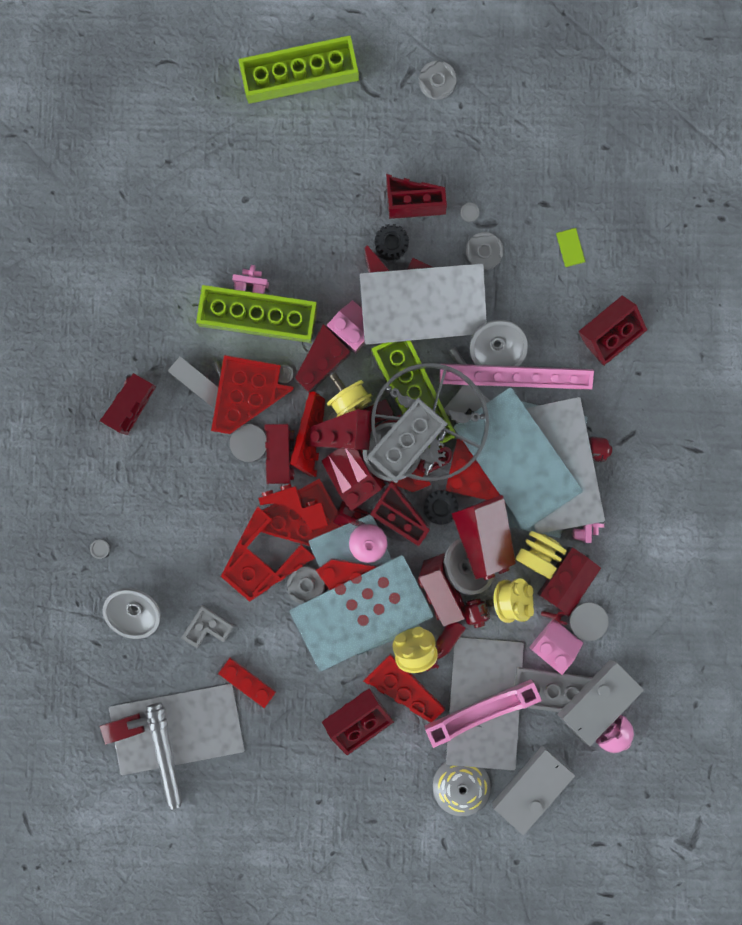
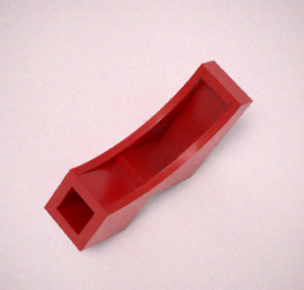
(288, 496)

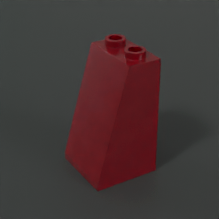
(486, 537)

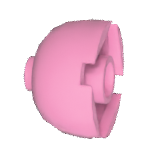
(368, 543)
(617, 736)

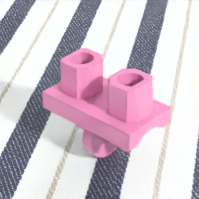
(242, 282)
(585, 534)

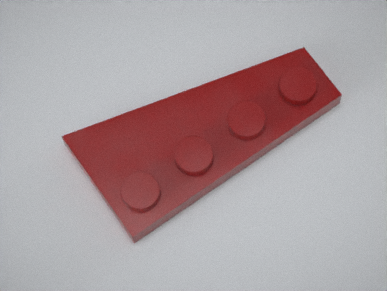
(303, 454)
(404, 689)

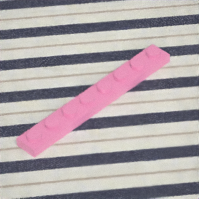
(521, 376)

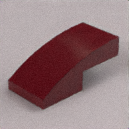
(118, 729)

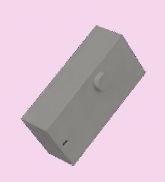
(600, 702)
(532, 790)

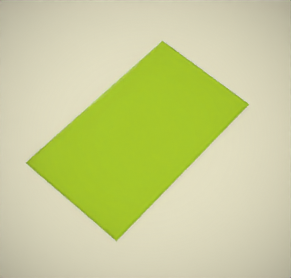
(570, 247)

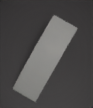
(194, 381)

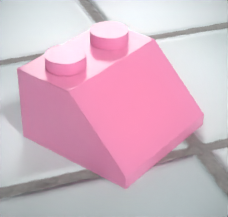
(348, 326)
(557, 646)

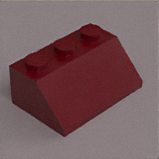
(613, 330)
(569, 581)
(357, 722)

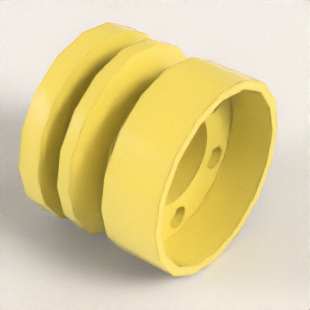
(541, 554)

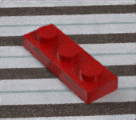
(247, 682)

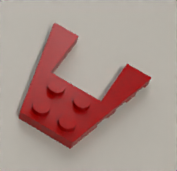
(248, 572)

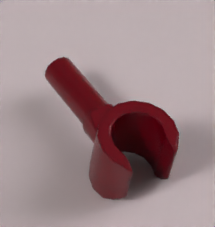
(558, 616)

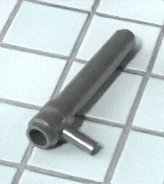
(158, 726)

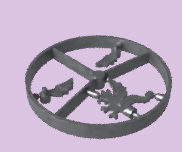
(431, 454)

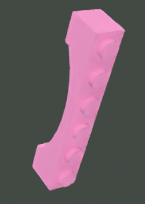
(502, 703)

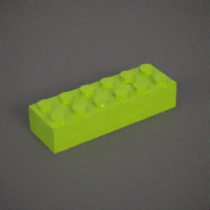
(299, 69)
(256, 314)
(397, 356)

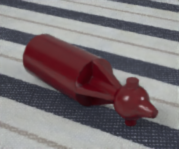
(447, 640)

